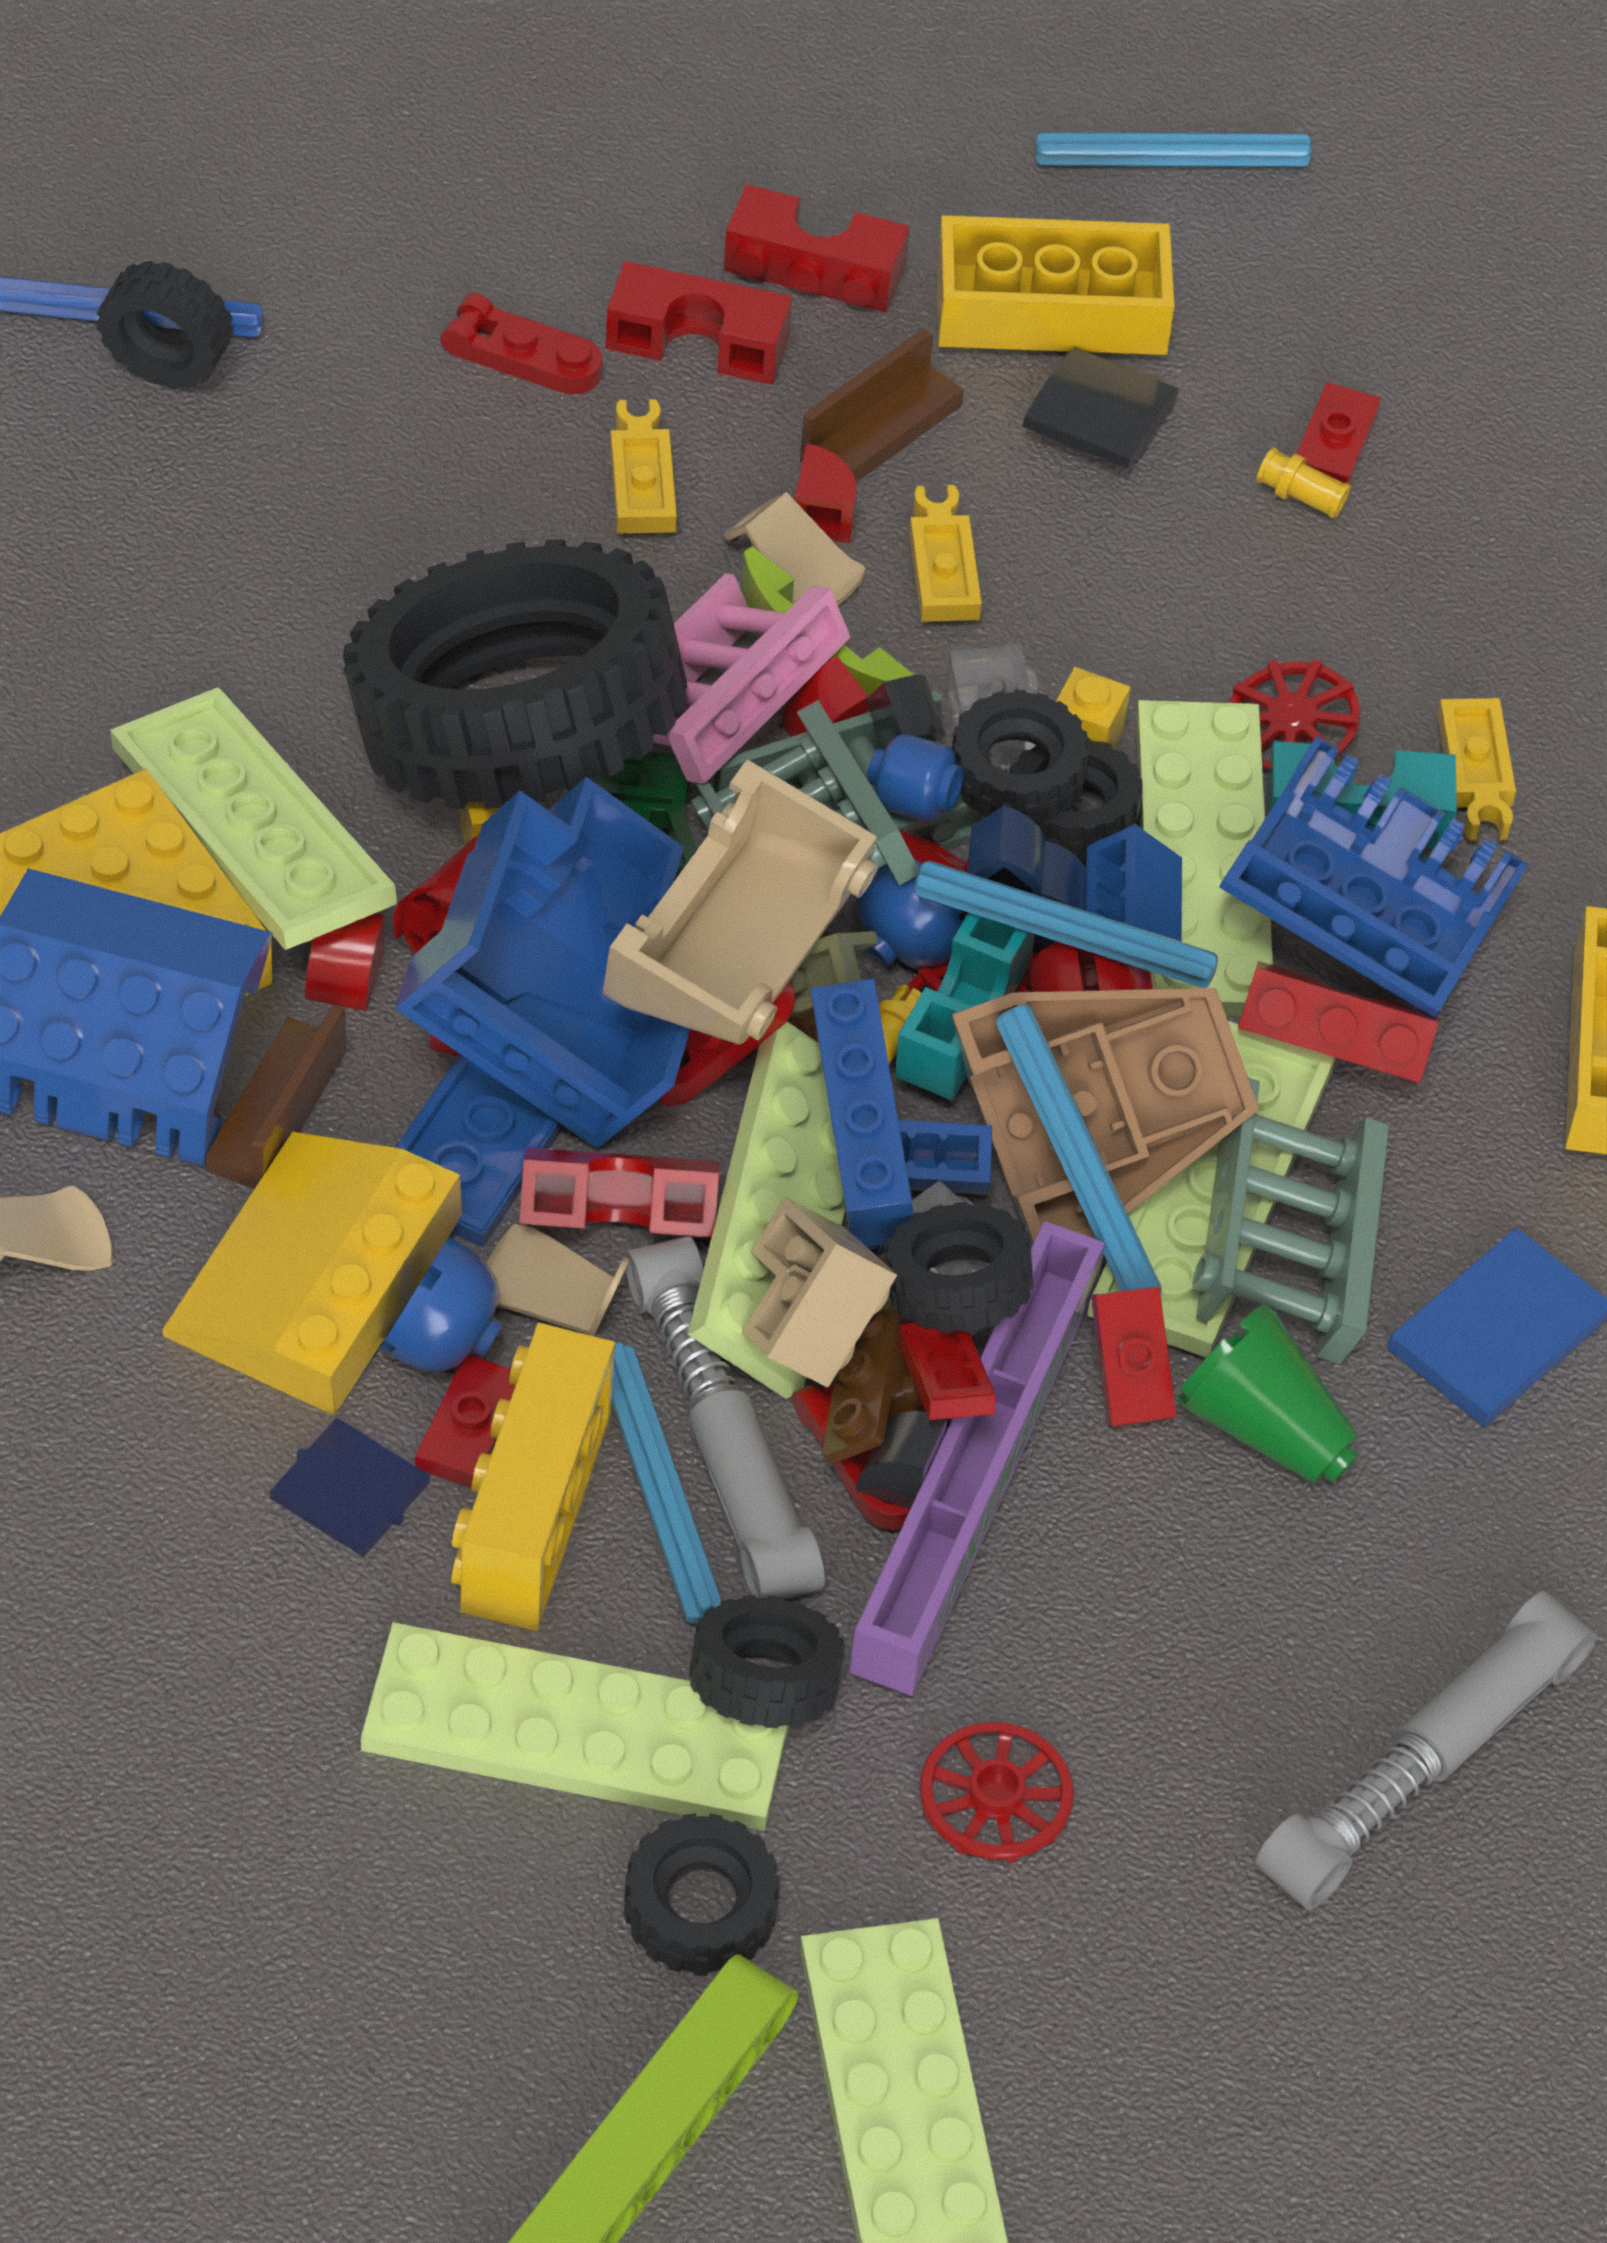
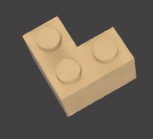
(820, 1294)

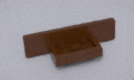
(870, 1388)

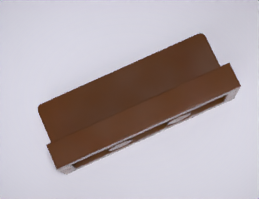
(883, 407)
(278, 1098)

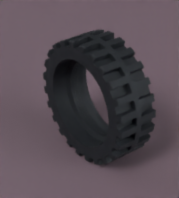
(529, 732)

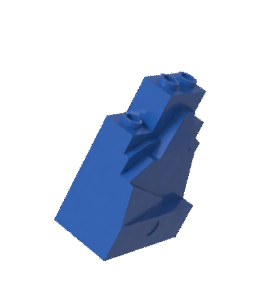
(527, 958)

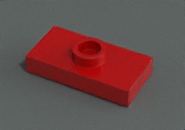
(1339, 431)
(1133, 1355)
(946, 1372)
(464, 1421)

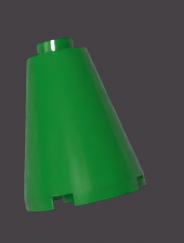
(1272, 1400)

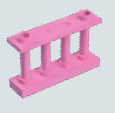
(755, 679)

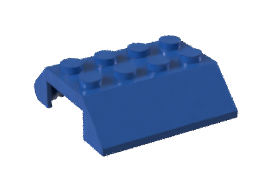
(1366, 886)
(120, 1010)

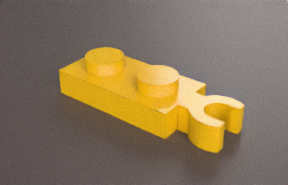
(642, 472)
(943, 559)
(1484, 771)

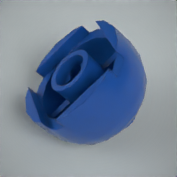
(905, 924)
(447, 1312)

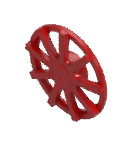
(1295, 715)
(996, 1793)

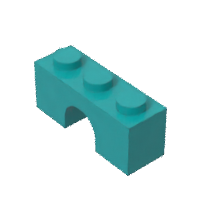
(1422, 773)
(983, 965)

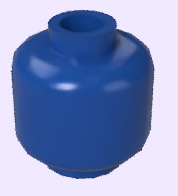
(916, 777)

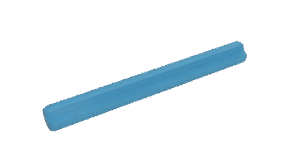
(1172, 149)
(1066, 924)
(1076, 1149)
(661, 1487)

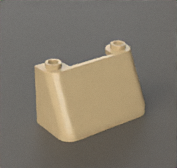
(742, 911)

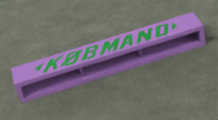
(975, 1467)

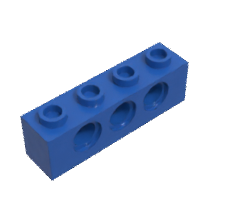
(862, 1109)

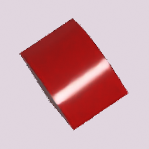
(827, 492)
(834, 689)
(346, 963)

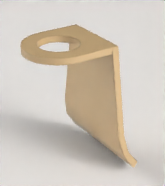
(799, 548)
(55, 1230)
(551, 1280)

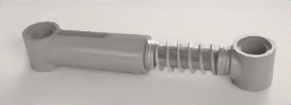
(774, 1548)
(1538, 1648)

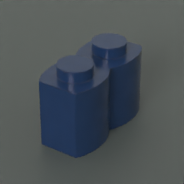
(1014, 852)

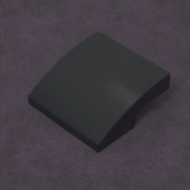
(1100, 407)

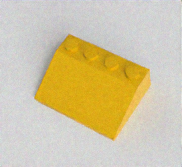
(319, 1265)

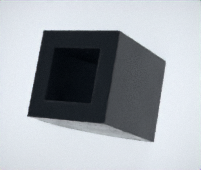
(905, 708)
(904, 1458)

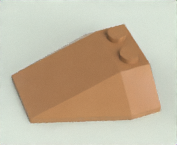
(1146, 1072)

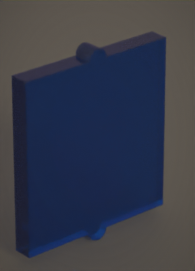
(349, 1487)

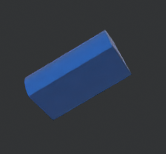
(1136, 882)
(947, 1153)

